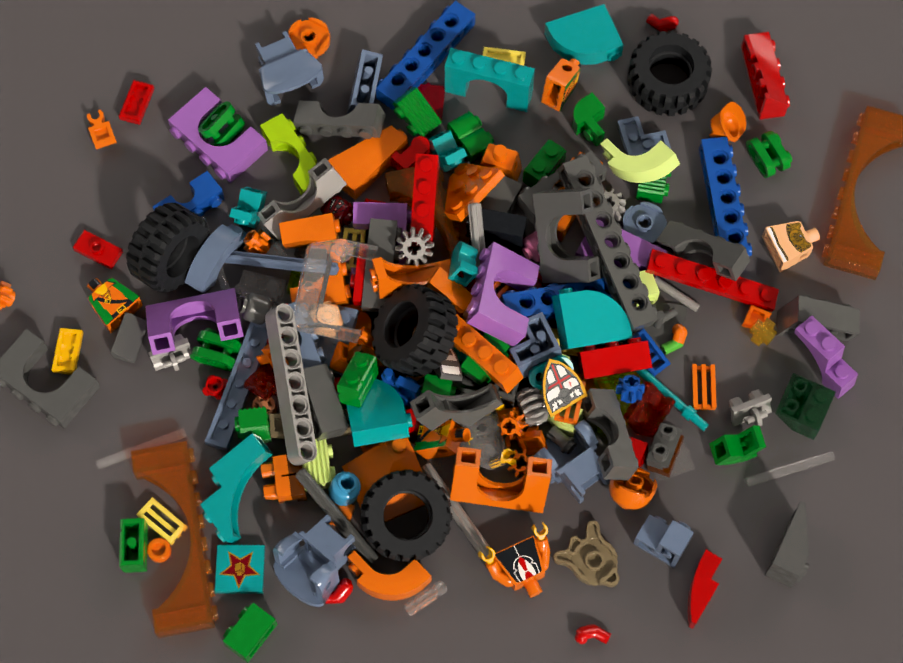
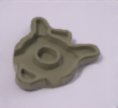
(590, 558)

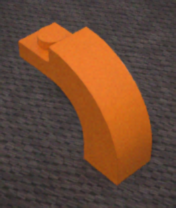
(389, 587)

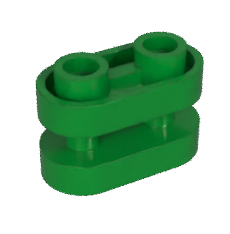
(222, 125)
(769, 154)
(211, 339)

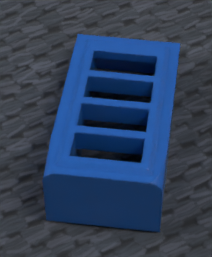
(653, 349)

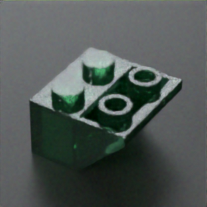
(804, 405)

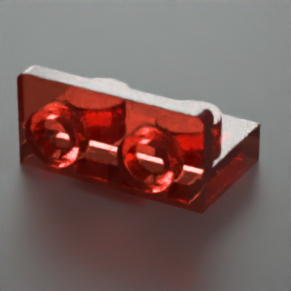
(262, 382)
(647, 414)

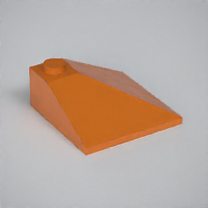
(380, 461)

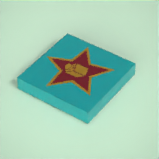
(240, 569)

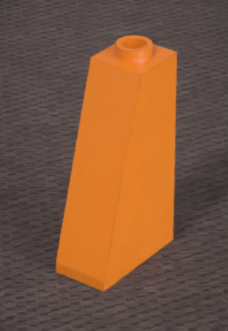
(368, 160)

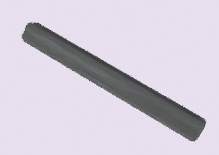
(336, 515)

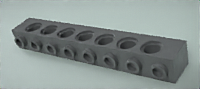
(583, 169)

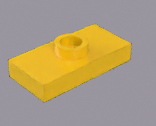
(67, 351)

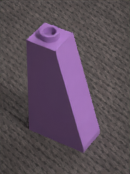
(639, 248)

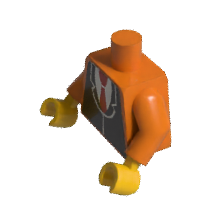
(521, 563)

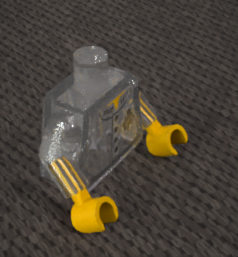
(488, 438)

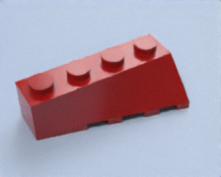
(765, 75)

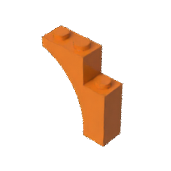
(389, 277)

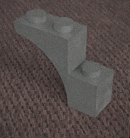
(464, 409)

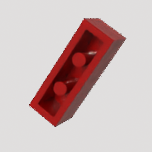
(614, 358)

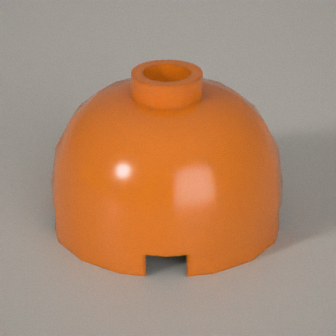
(635, 492)

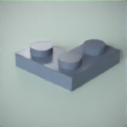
(633, 137)

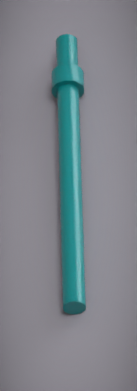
(688, 412)

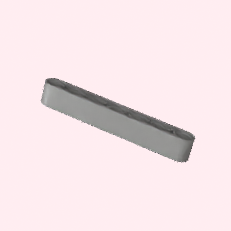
(286, 394)

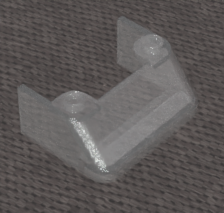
(309, 310)

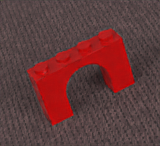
(424, 195)

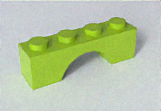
(282, 137)

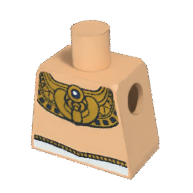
(789, 243)

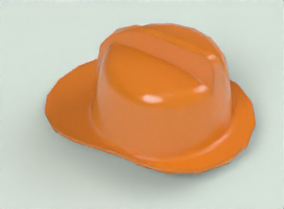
(729, 122)

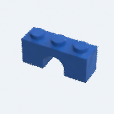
(206, 195)

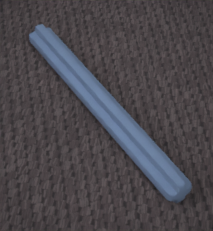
(271, 261)

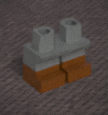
(665, 449)

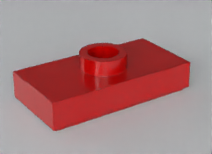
(136, 102)
(97, 249)
(357, 281)

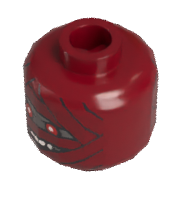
(339, 208)

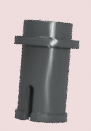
(561, 439)

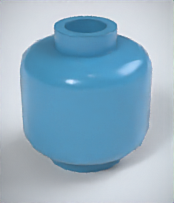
(344, 488)

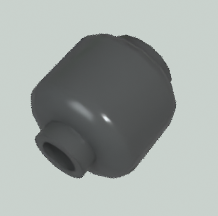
(254, 307)

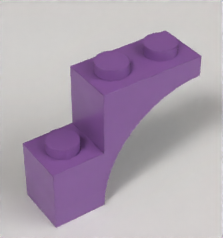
(828, 354)

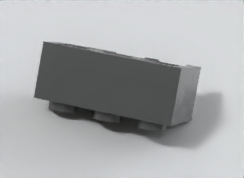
(838, 319)
(324, 403)

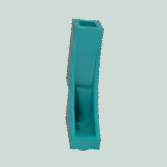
(233, 474)

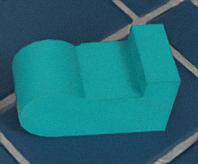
(463, 260)

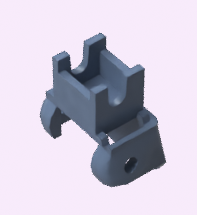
(286, 68)
(580, 467)
(313, 569)

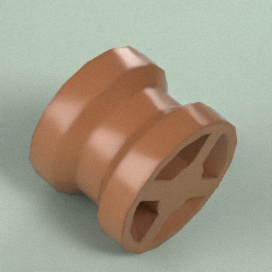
(269, 404)

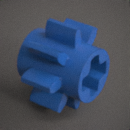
(630, 389)

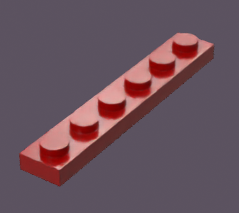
(707, 279)

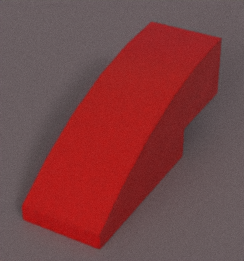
(702, 586)

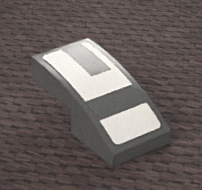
(450, 368)

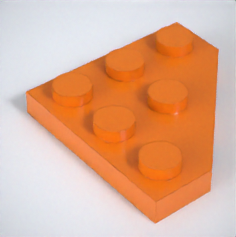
(469, 185)

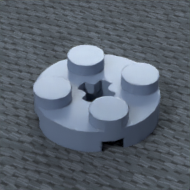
(642, 212)

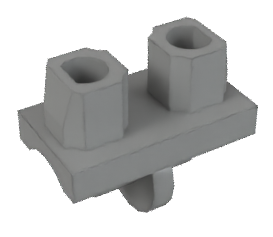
(172, 358)
(752, 410)

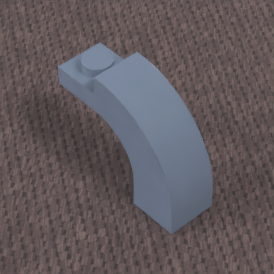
(212, 255)

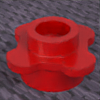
(212, 381)

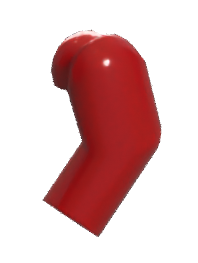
(664, 24)
(341, 593)
(591, 631)

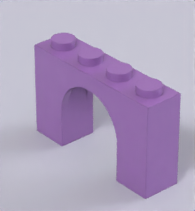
(227, 160)
(389, 211)
(486, 309)
(168, 316)

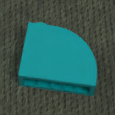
(585, 36)
(588, 319)
(379, 417)

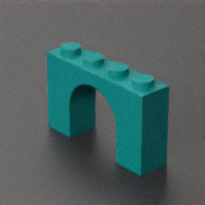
(511, 77)

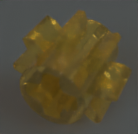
(763, 332)

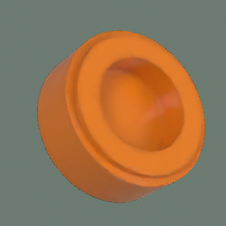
(159, 550)

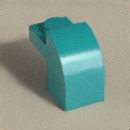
(447, 149)
(249, 204)

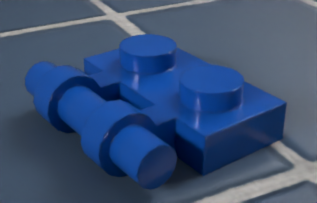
(406, 387)

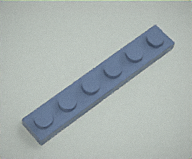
(235, 394)

